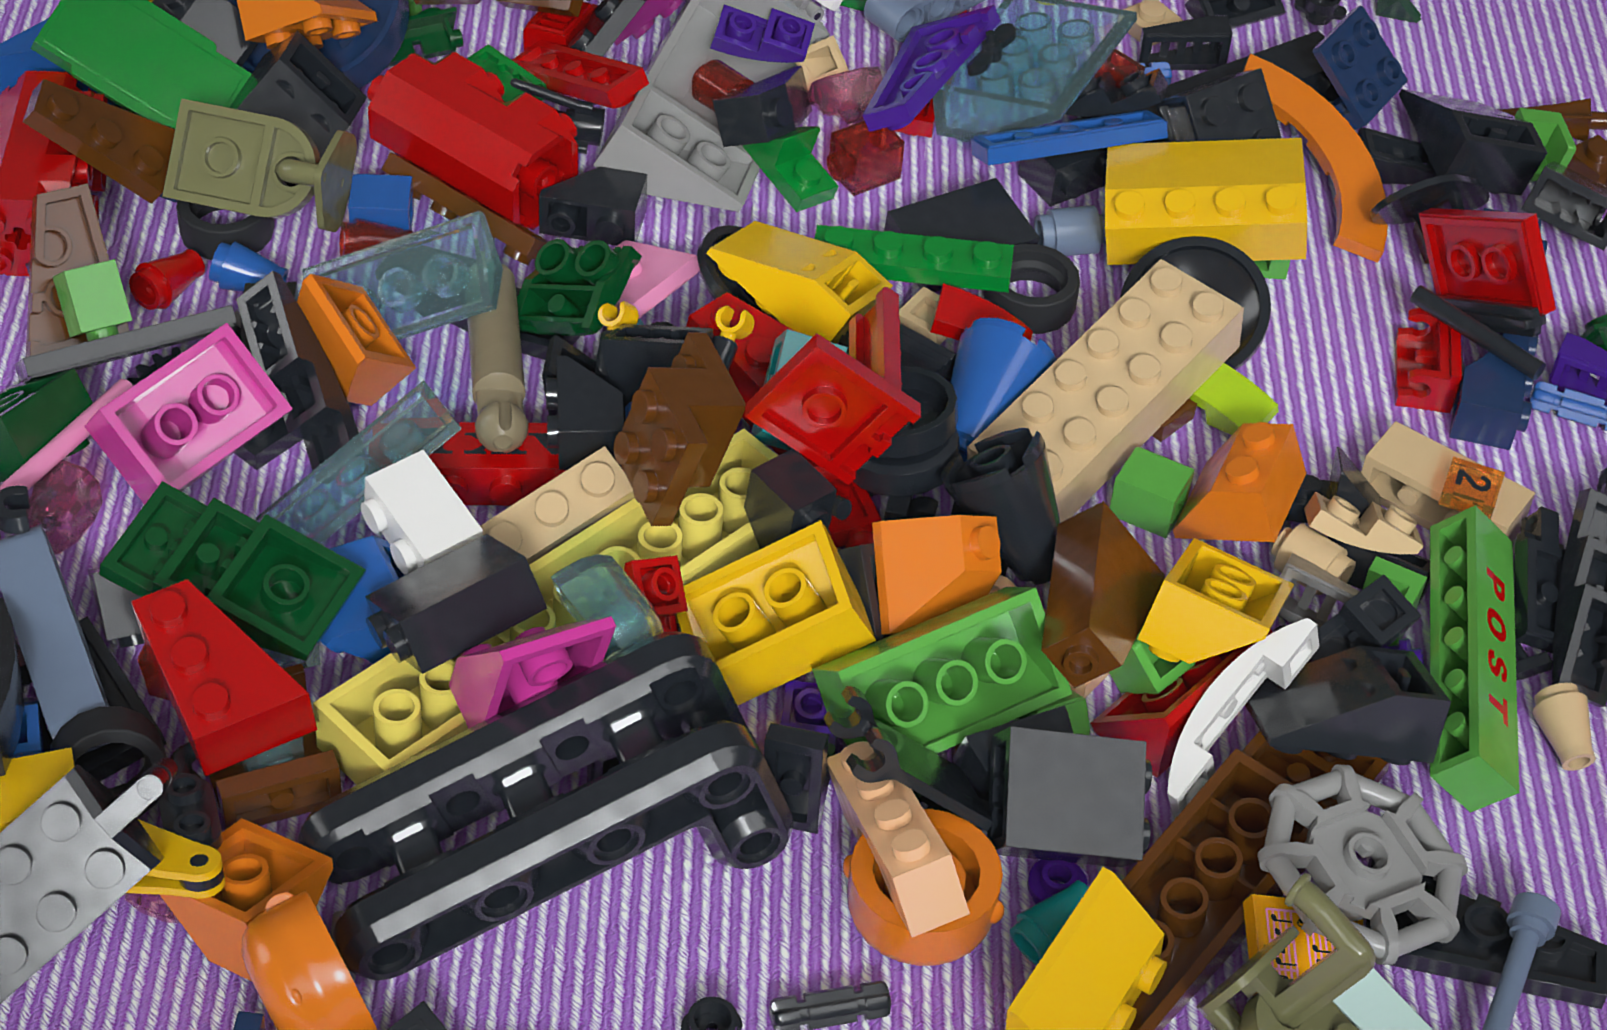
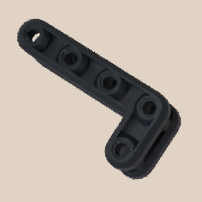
(680, 768)

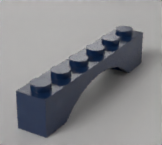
(1492, 396)

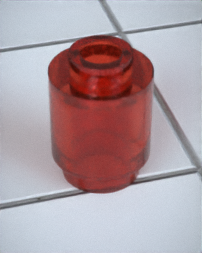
(716, 80)

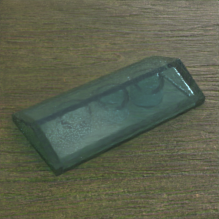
(425, 275)
(337, 486)

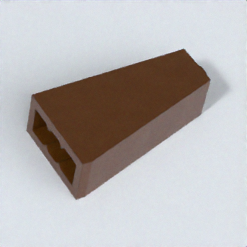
(1096, 595)

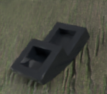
(1368, 619)

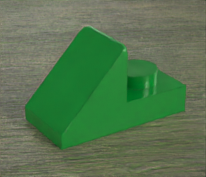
(794, 169)

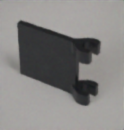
(906, 762)

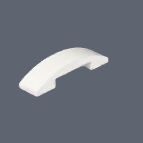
(1276, 658)

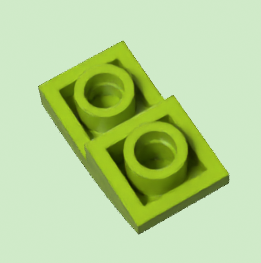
(1233, 400)

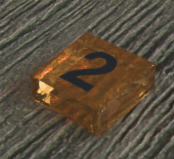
(1471, 485)

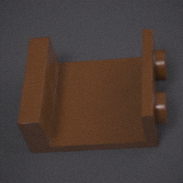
(279, 789)

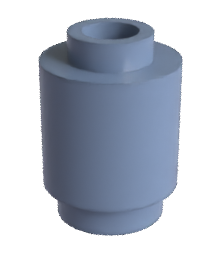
(1071, 230)

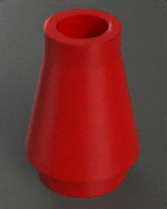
(165, 279)

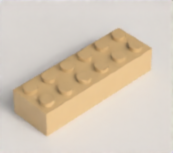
(1123, 379)

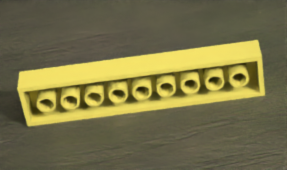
(399, 712)

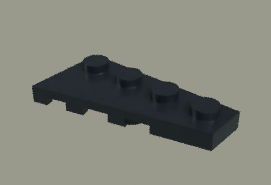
(1562, 969)

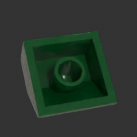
(35, 414)

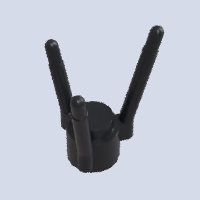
(587, 119)

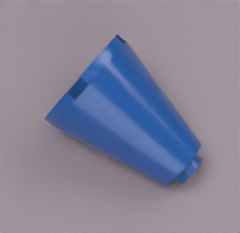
(992, 371)

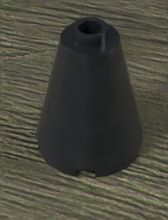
(1015, 484)

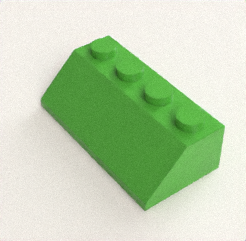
(952, 671)

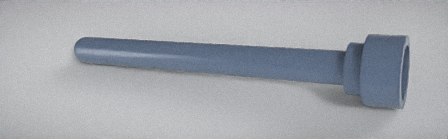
(1531, 923)

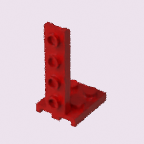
(841, 404)

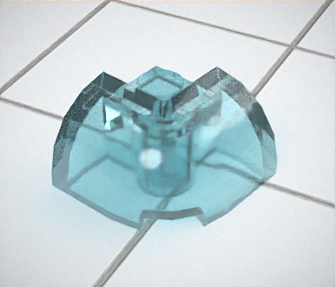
(600, 589)

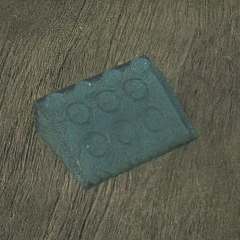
(1039, 73)

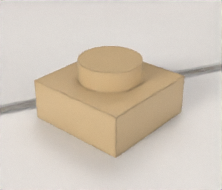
(1150, 14)
(919, 314)

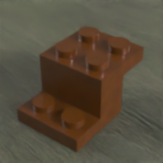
(678, 428)

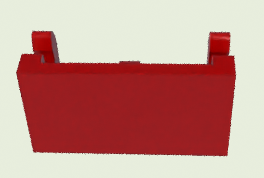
(1427, 364)

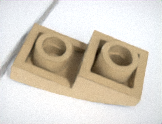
(1376, 530)

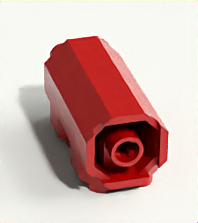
(463, 132)
(32, 167)

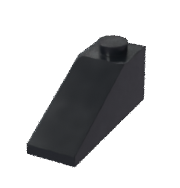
(763, 109)

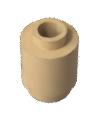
(1315, 548)

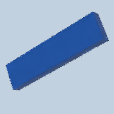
(1068, 137)

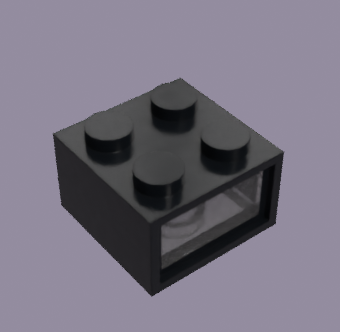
(1221, 110)

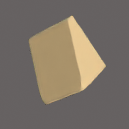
(822, 60)

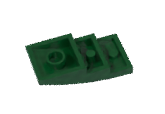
(258, 574)

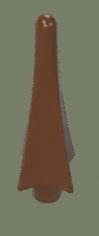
(1576, 116)

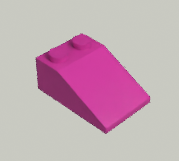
(188, 415)
(501, 676)

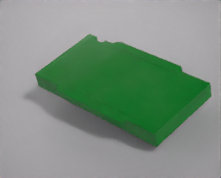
(138, 57)

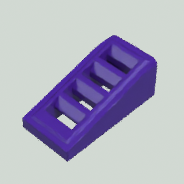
(1575, 363)

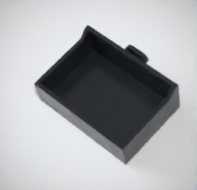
(970, 213)

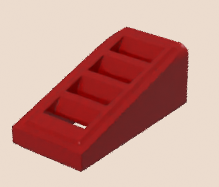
(556, 27)

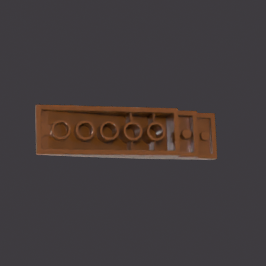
(1209, 865)

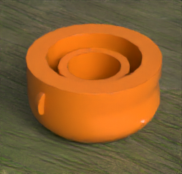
(881, 924)
(301, 969)

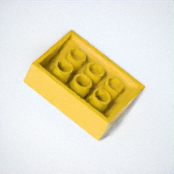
(1213, 189)

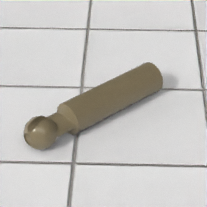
(498, 372)

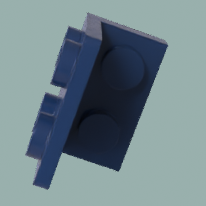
(1359, 67)

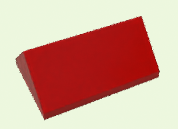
(1162, 716)

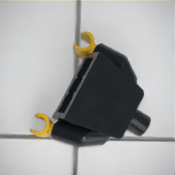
(631, 348)

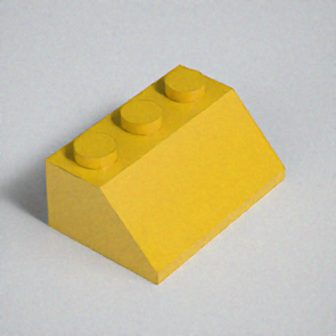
(1212, 605)
(777, 613)
(1093, 965)

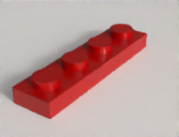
(583, 74)

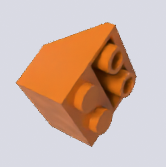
(315, 19)

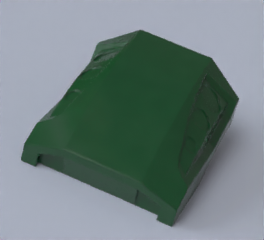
(572, 286)

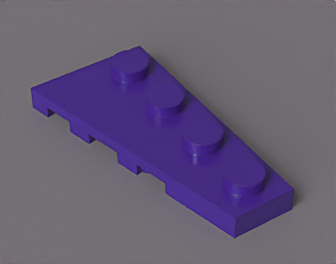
(925, 64)

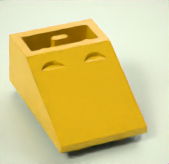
(800, 278)

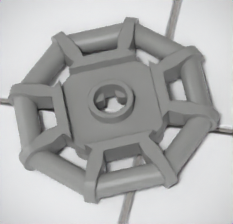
(1400, 842)

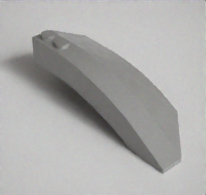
(674, 134)

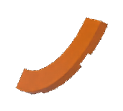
(1338, 153)

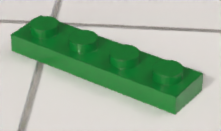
(927, 258)

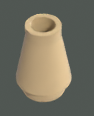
(1566, 724)

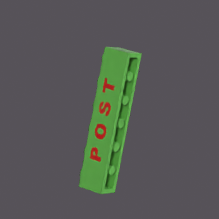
(1474, 658)

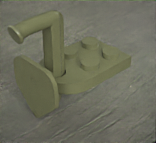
(243, 158)
(1302, 1001)

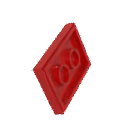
(1488, 256)

